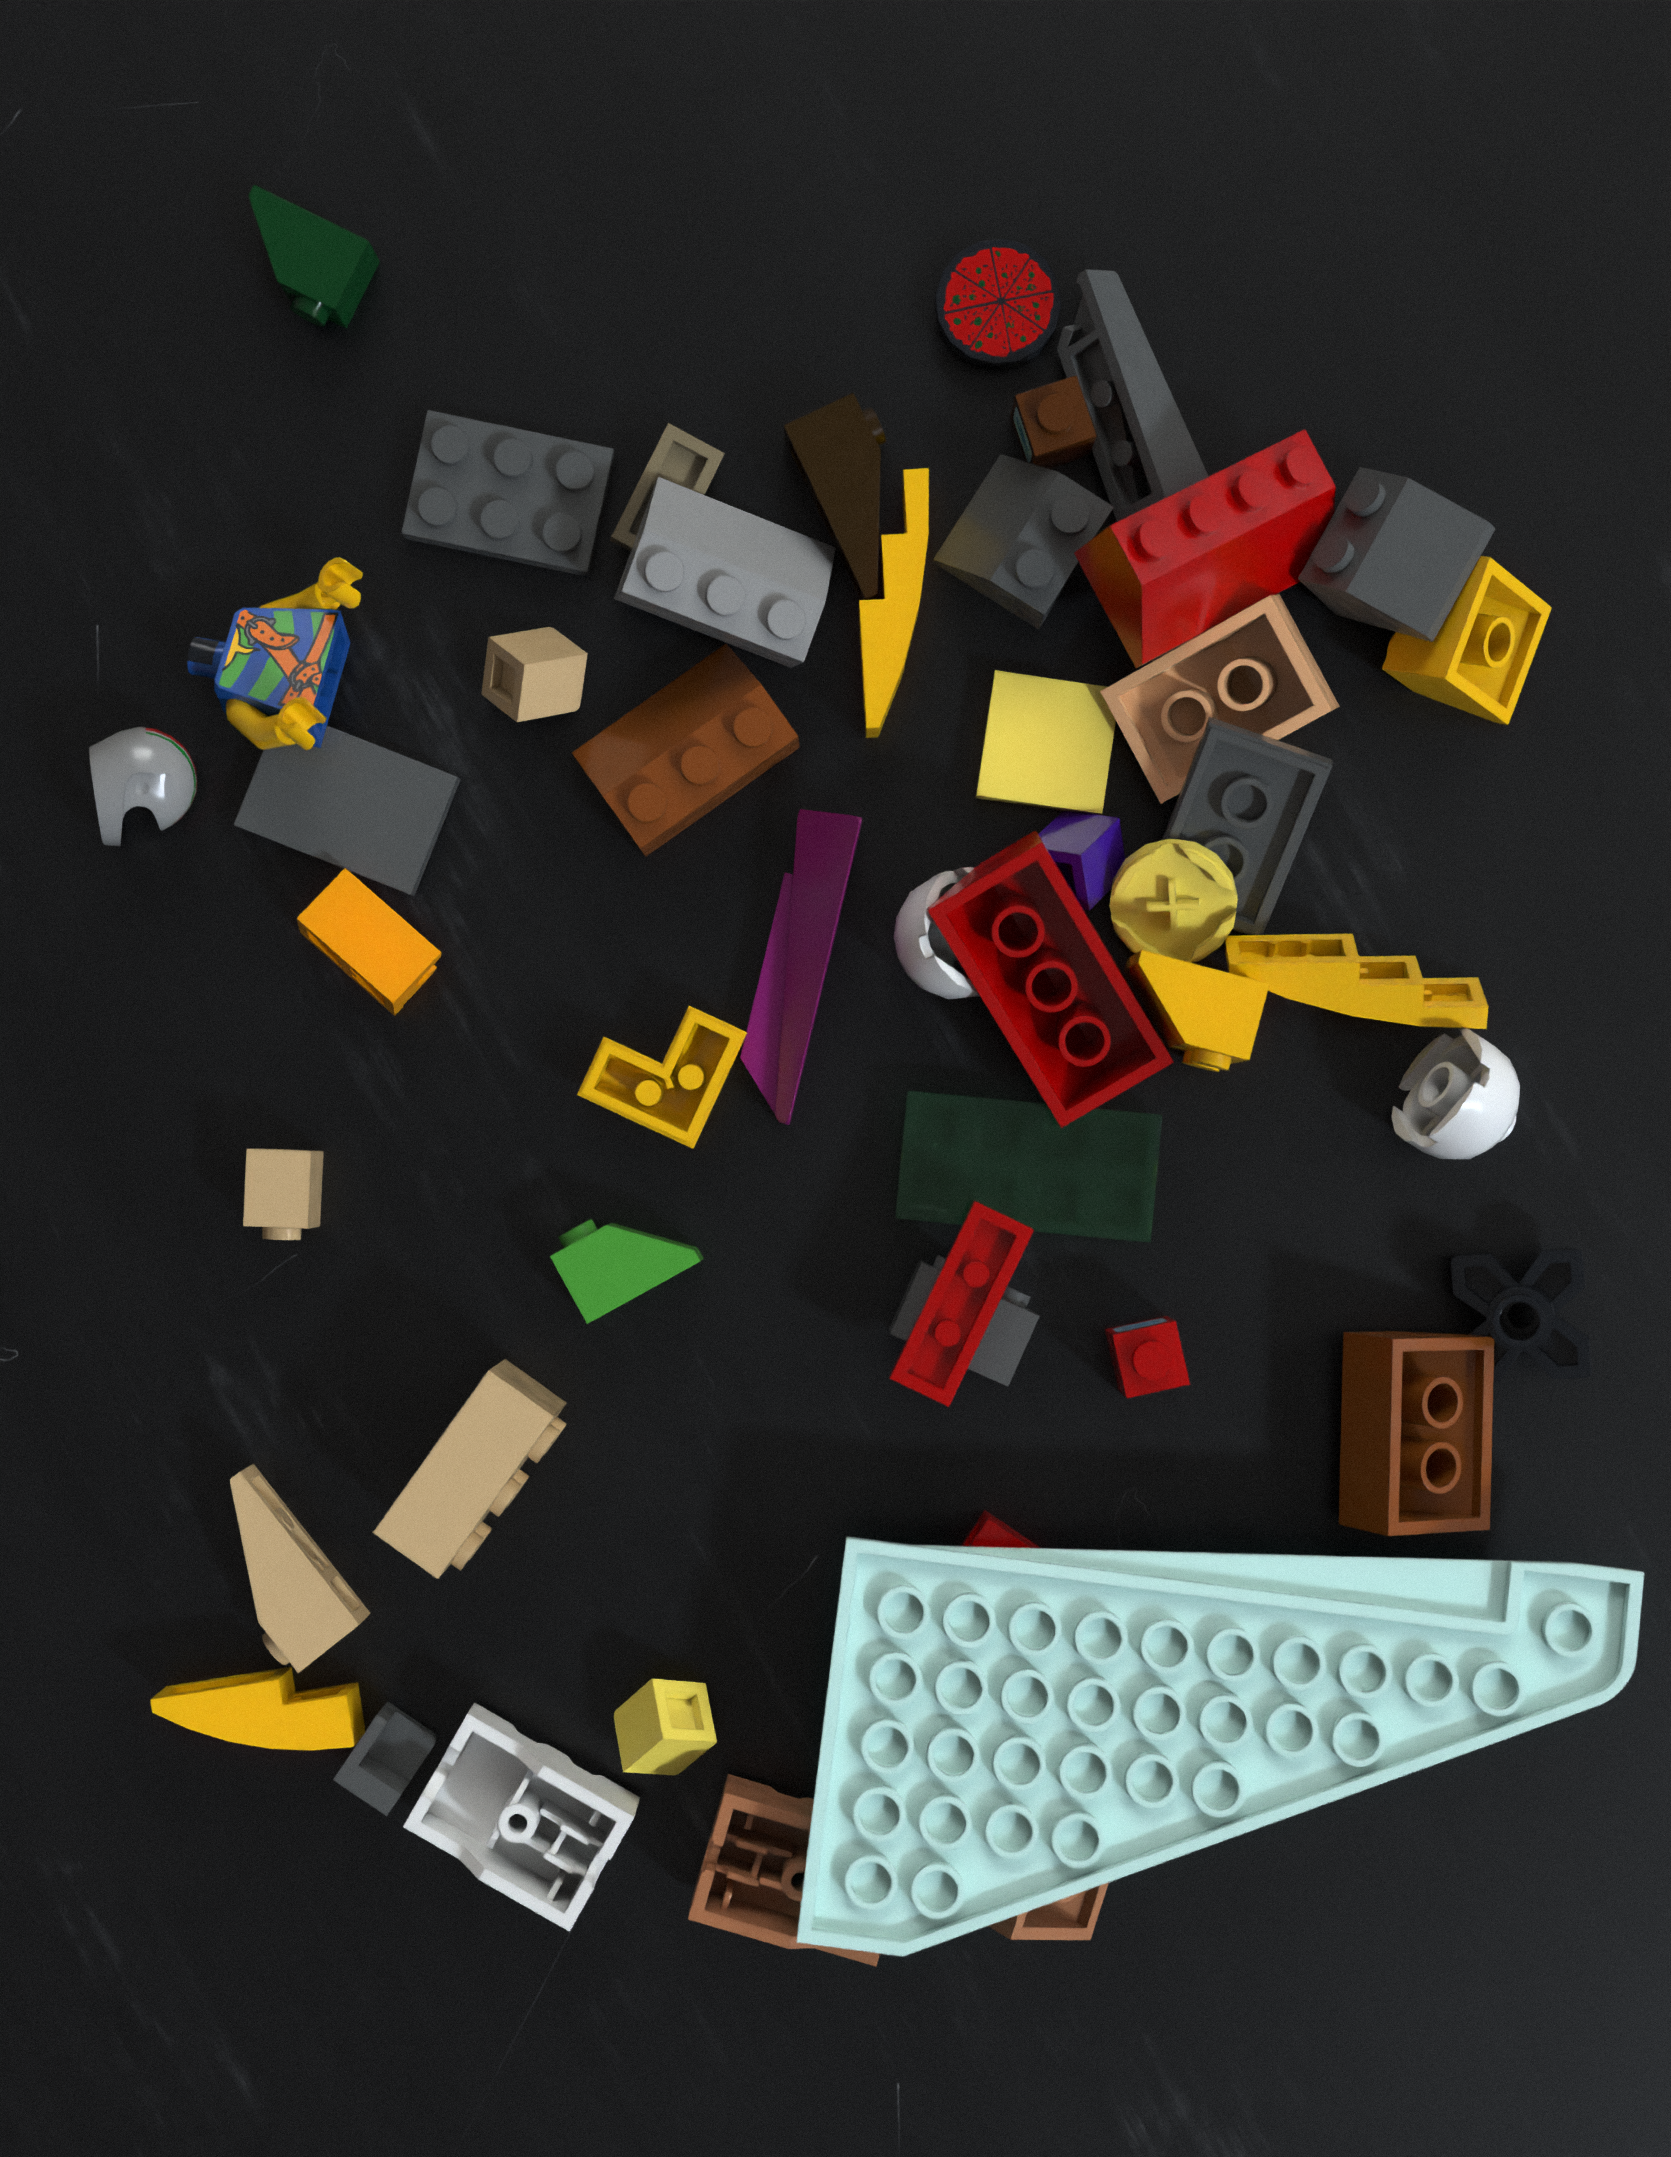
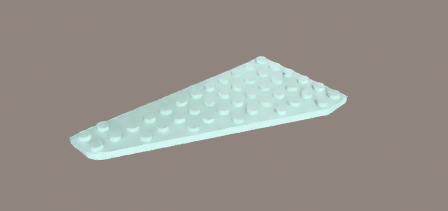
(1099, 1711)

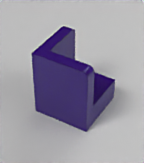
(1086, 852)

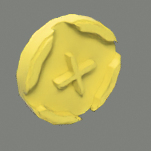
(1173, 900)

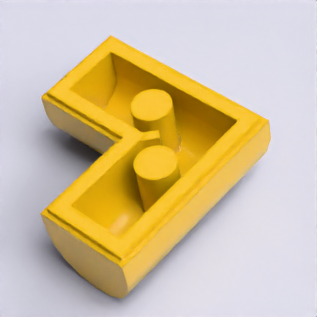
(672, 1094)

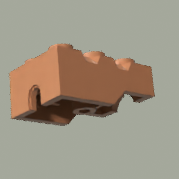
(757, 1867)

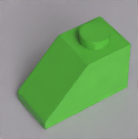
(616, 1265)

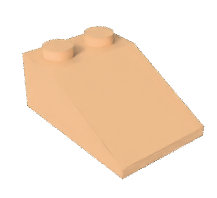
(1240, 672)

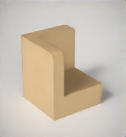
(534, 674)

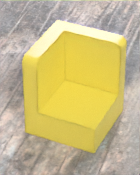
(664, 1727)

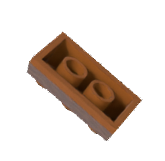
(687, 749)
(1416, 1432)

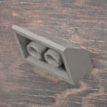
(727, 574)

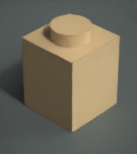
(283, 1191)

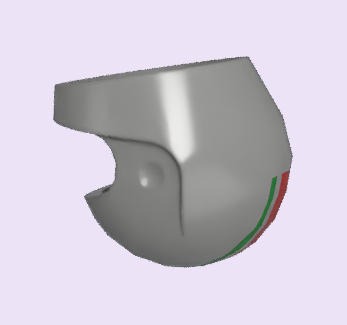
(140, 770)

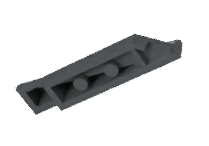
(1138, 427)

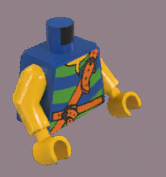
(283, 661)

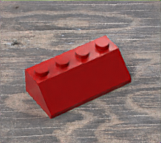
(1211, 548)
(1049, 980)

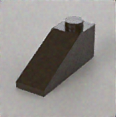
(841, 469)

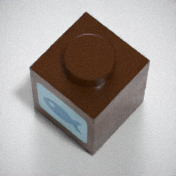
(1053, 424)

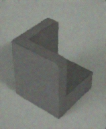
(386, 1758)

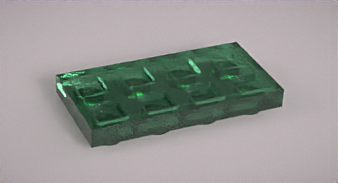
(1019, 1161)

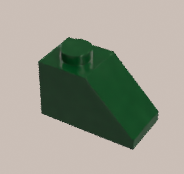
(313, 259)

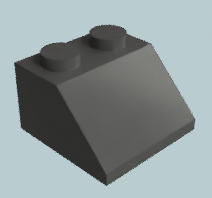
(1023, 536)
(1395, 555)

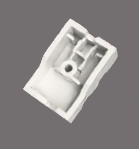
(522, 1816)

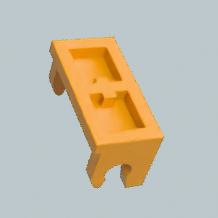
(369, 941)

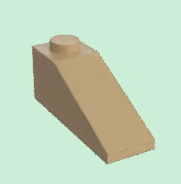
(293, 1583)

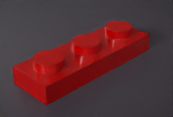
(961, 1303)

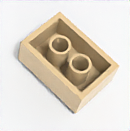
(473, 1470)

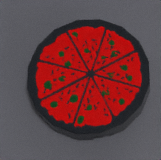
(997, 303)

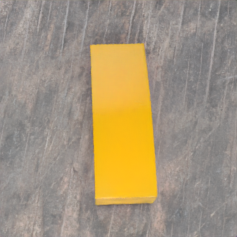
(266, 1711)

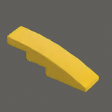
(889, 622)
(1332, 976)

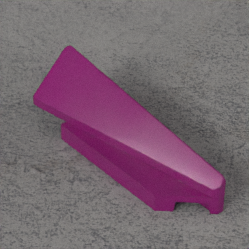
(799, 956)

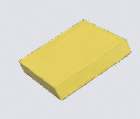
(1046, 744)

